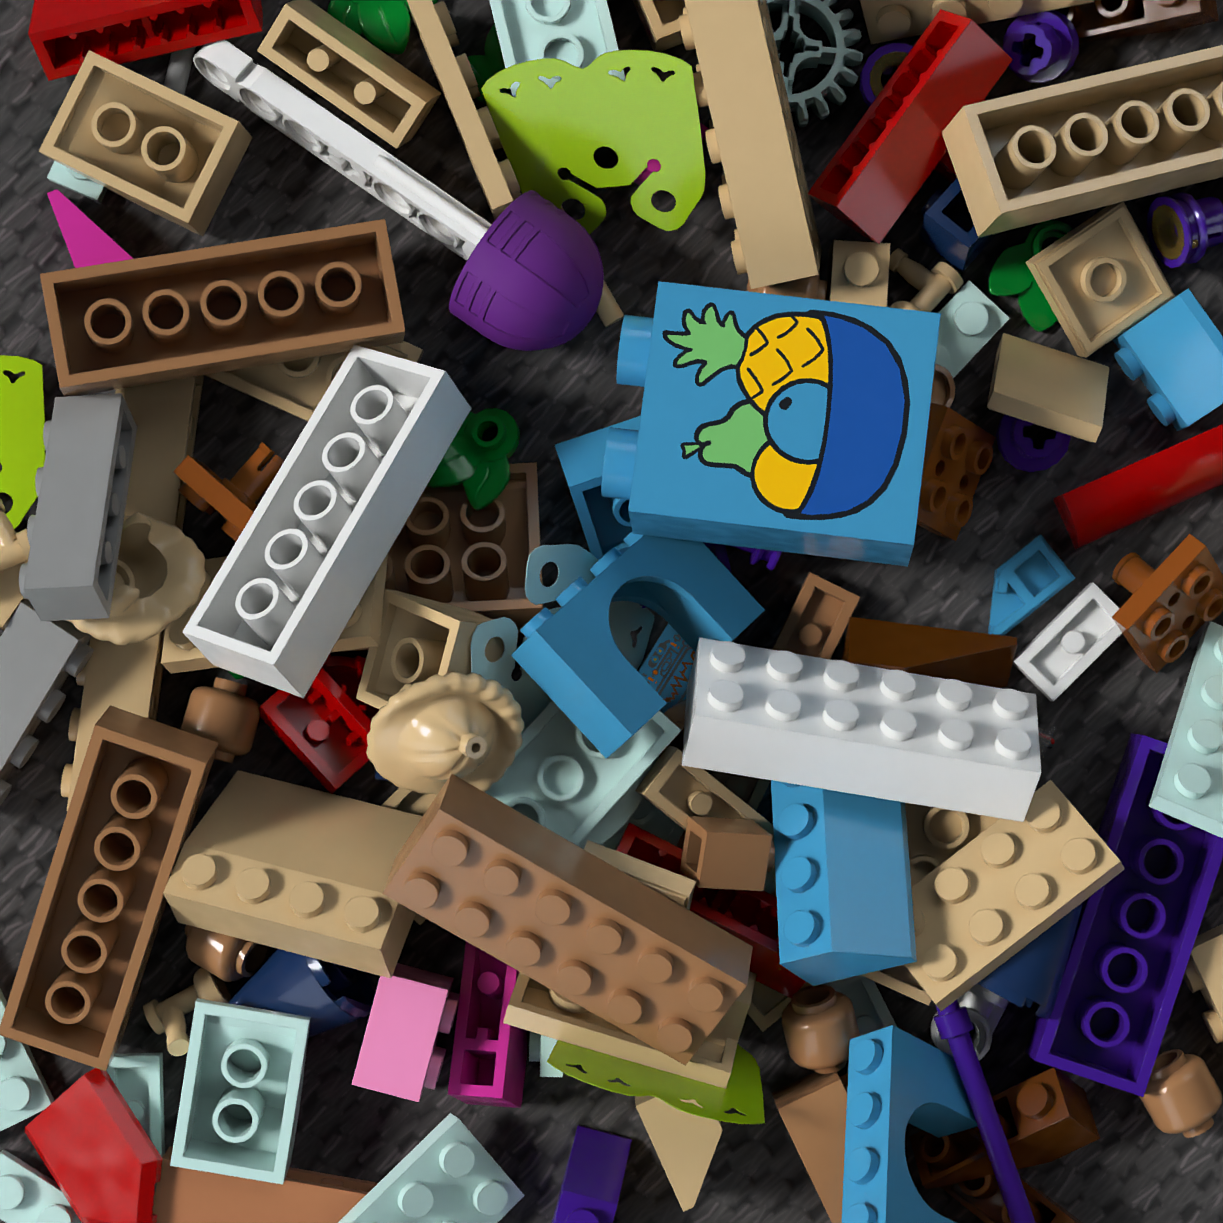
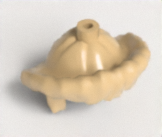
(154, 582)
(445, 729)

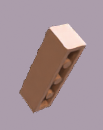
(217, 1198)

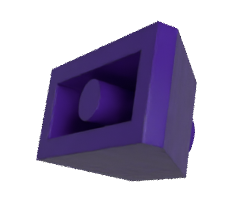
(592, 1177)

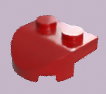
(328, 724)

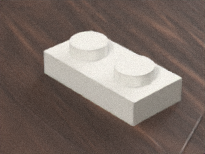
(1070, 642)

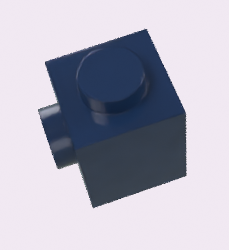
(950, 228)

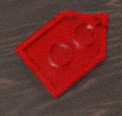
(98, 1152)

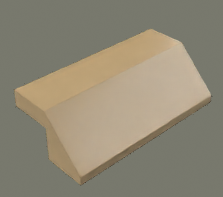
(554, 1016)

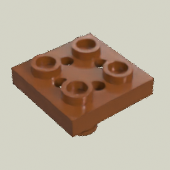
(953, 463)
(232, 497)
(1168, 601)

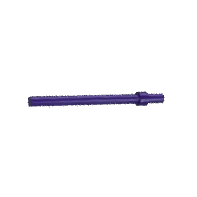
(954, 1025)

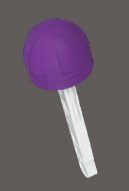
(526, 276)

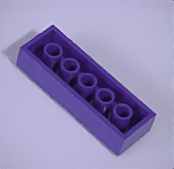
(1131, 935)

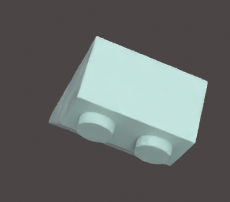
(241, 1091)

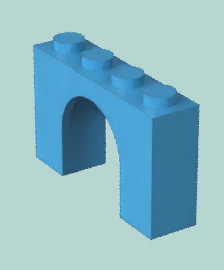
(575, 651)
(892, 1084)

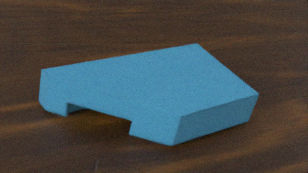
(1025, 584)

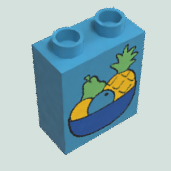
(775, 422)

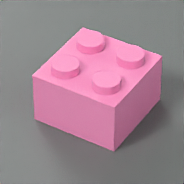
(403, 1032)

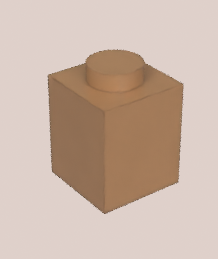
(727, 853)

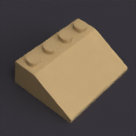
(296, 873)

